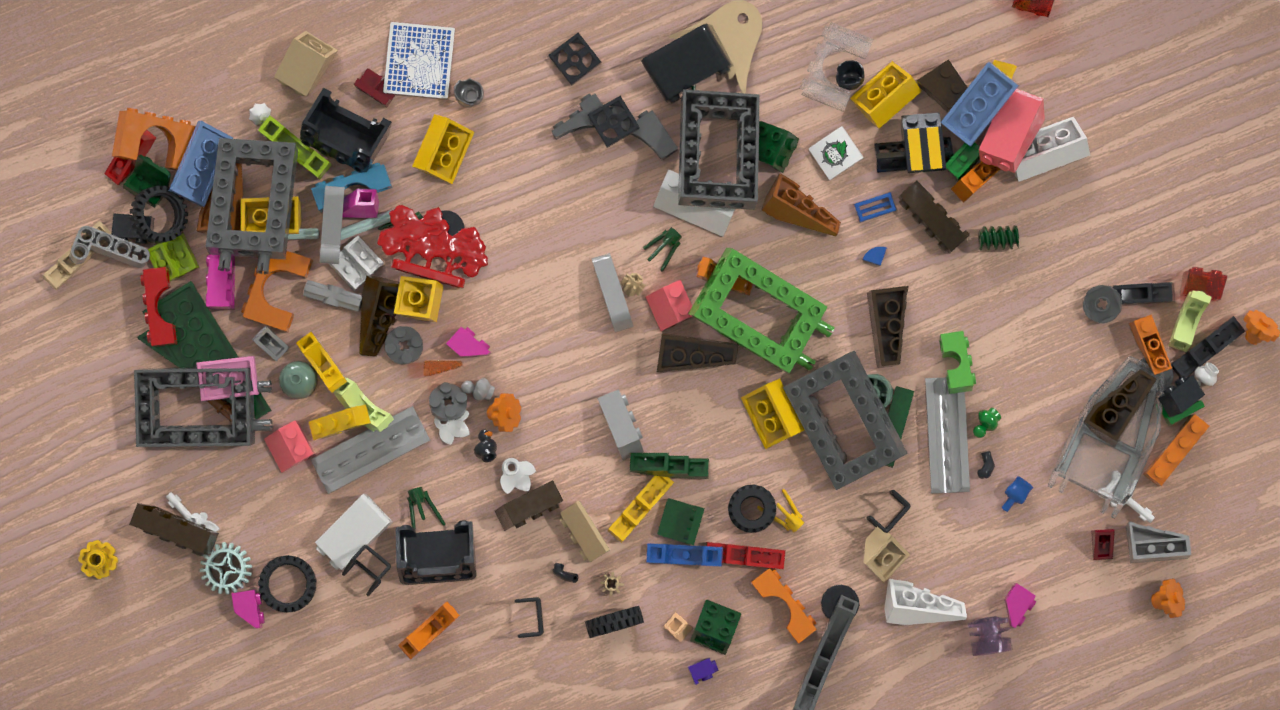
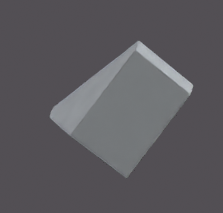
(270, 343)

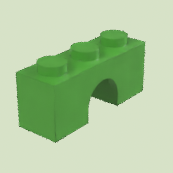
(955, 346)

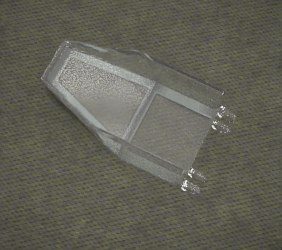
(1097, 464)

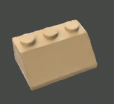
(584, 532)

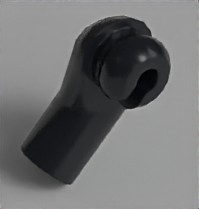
(988, 466)
(566, 576)

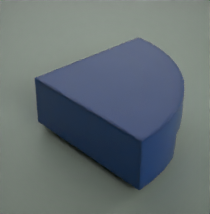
(875, 255)

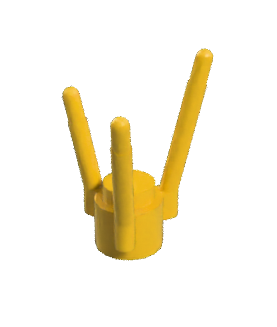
(793, 521)

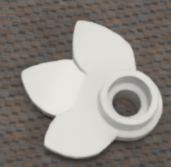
(452, 428)
(519, 477)

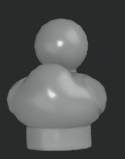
(480, 391)

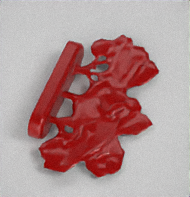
(431, 240)

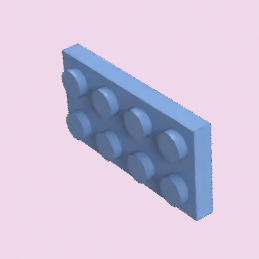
(979, 103)
(197, 168)

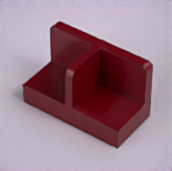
(373, 86)

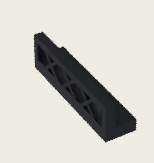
(895, 158)

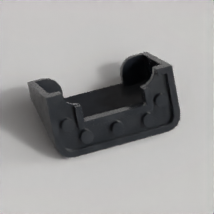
(687, 62)
(435, 554)

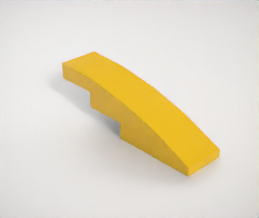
(640, 507)

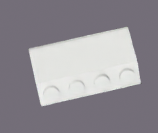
(1053, 148)
(709, 218)

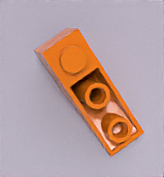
(974, 180)
(1150, 344)

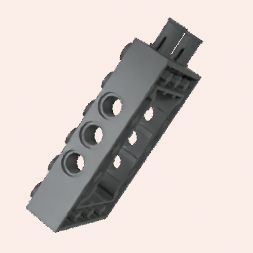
(261, 245)
(147, 409)

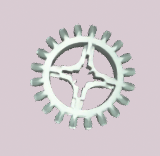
(224, 576)

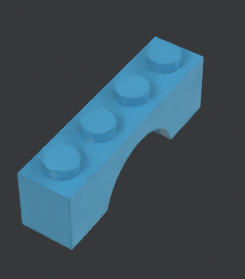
(374, 178)

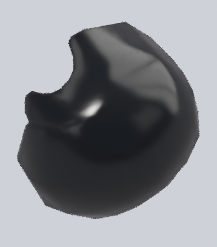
(850, 75)

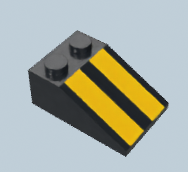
(923, 142)

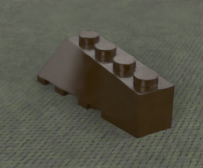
(933, 217)

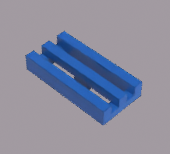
(859, 212)

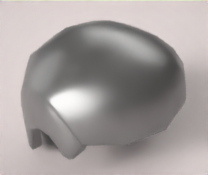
(468, 92)

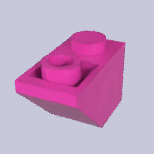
(361, 204)
(466, 345)
(1017, 603)
(247, 607)

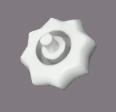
(259, 113)

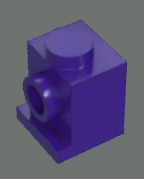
(703, 670)

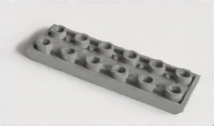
(946, 438)
(370, 450)

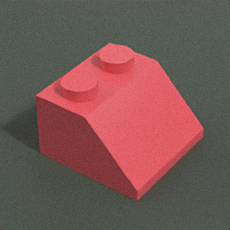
(670, 305)
(289, 446)

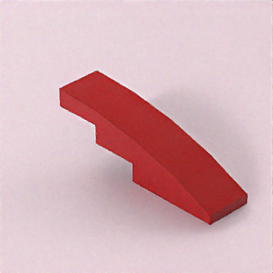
(751, 555)

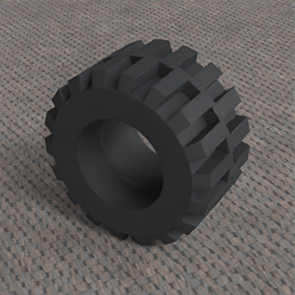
(760, 493)

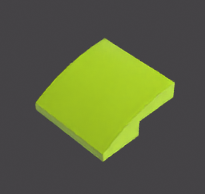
(175, 256)

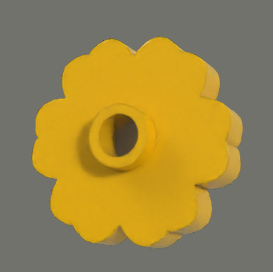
(89, 555)

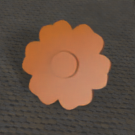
(1260, 328)
(505, 412)
(1169, 598)

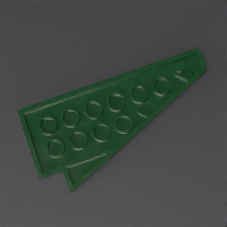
(197, 336)

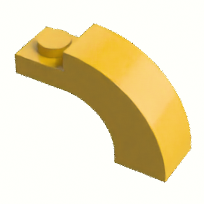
(321, 362)

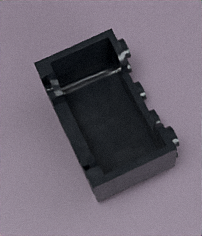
(343, 133)

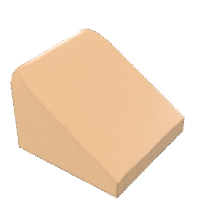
(678, 627)

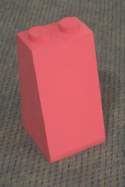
(1012, 131)

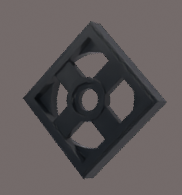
(577, 38)
(618, 101)

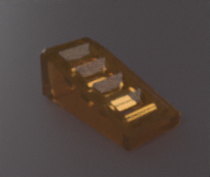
(436, 367)

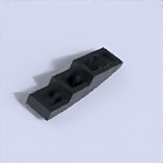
(1208, 347)

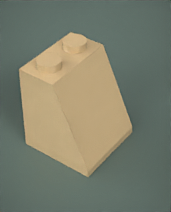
(305, 63)

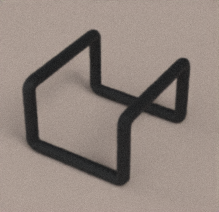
(905, 503)
(353, 561)
(539, 617)

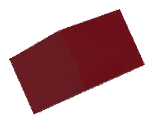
(1103, 544)

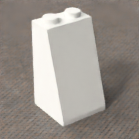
(355, 528)

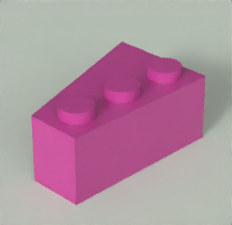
(220, 285)

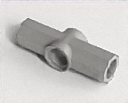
(332, 295)

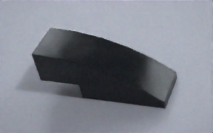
(1146, 293)

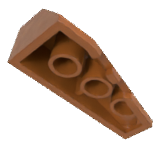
(792, 206)
(235, 221)

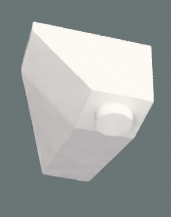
(915, 606)

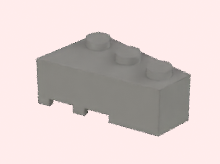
(621, 423)
(1153, 545)

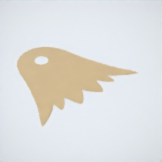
(736, 38)

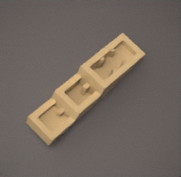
(65, 268)

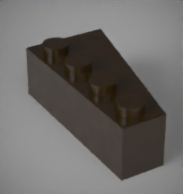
(689, 352)
(174, 528)

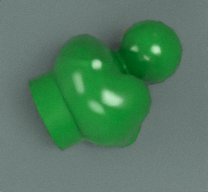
(988, 421)

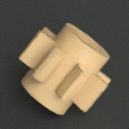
(632, 284)
(611, 589)

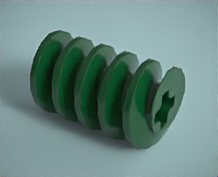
(998, 237)

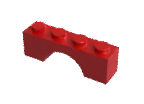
(156, 282)

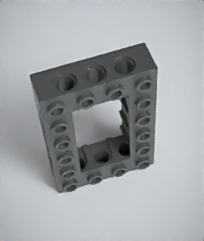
(719, 105)
(870, 408)

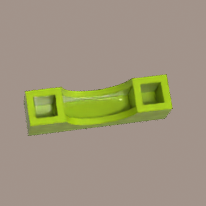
(306, 156)

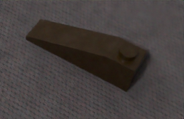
(377, 313)
(1116, 411)

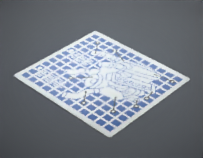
(419, 60)

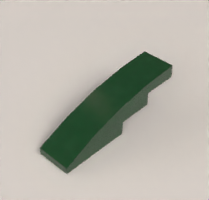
(899, 410)
(669, 466)

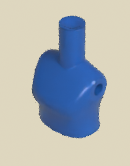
(1017, 492)

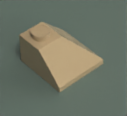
(883, 554)

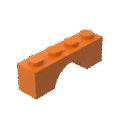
(1177, 450)
(769, 585)

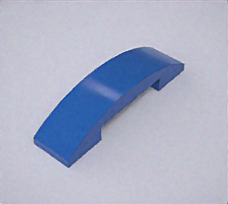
(684, 554)

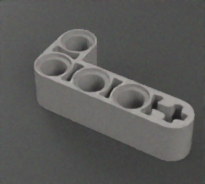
(332, 224)
(109, 251)
(612, 292)

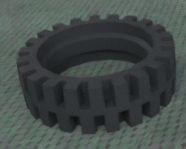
(140, 223)
(265, 591)
(614, 621)

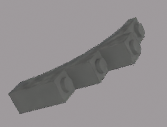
(650, 130)
(825, 654)

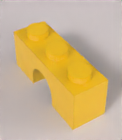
(339, 421)

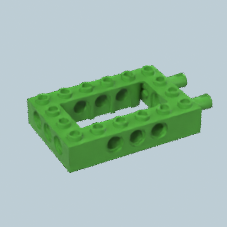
(782, 355)

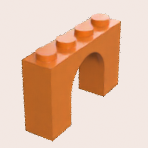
(132, 126)
(258, 308)

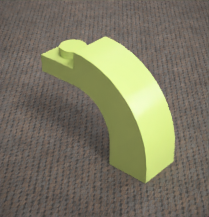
(1188, 320)
(352, 396)

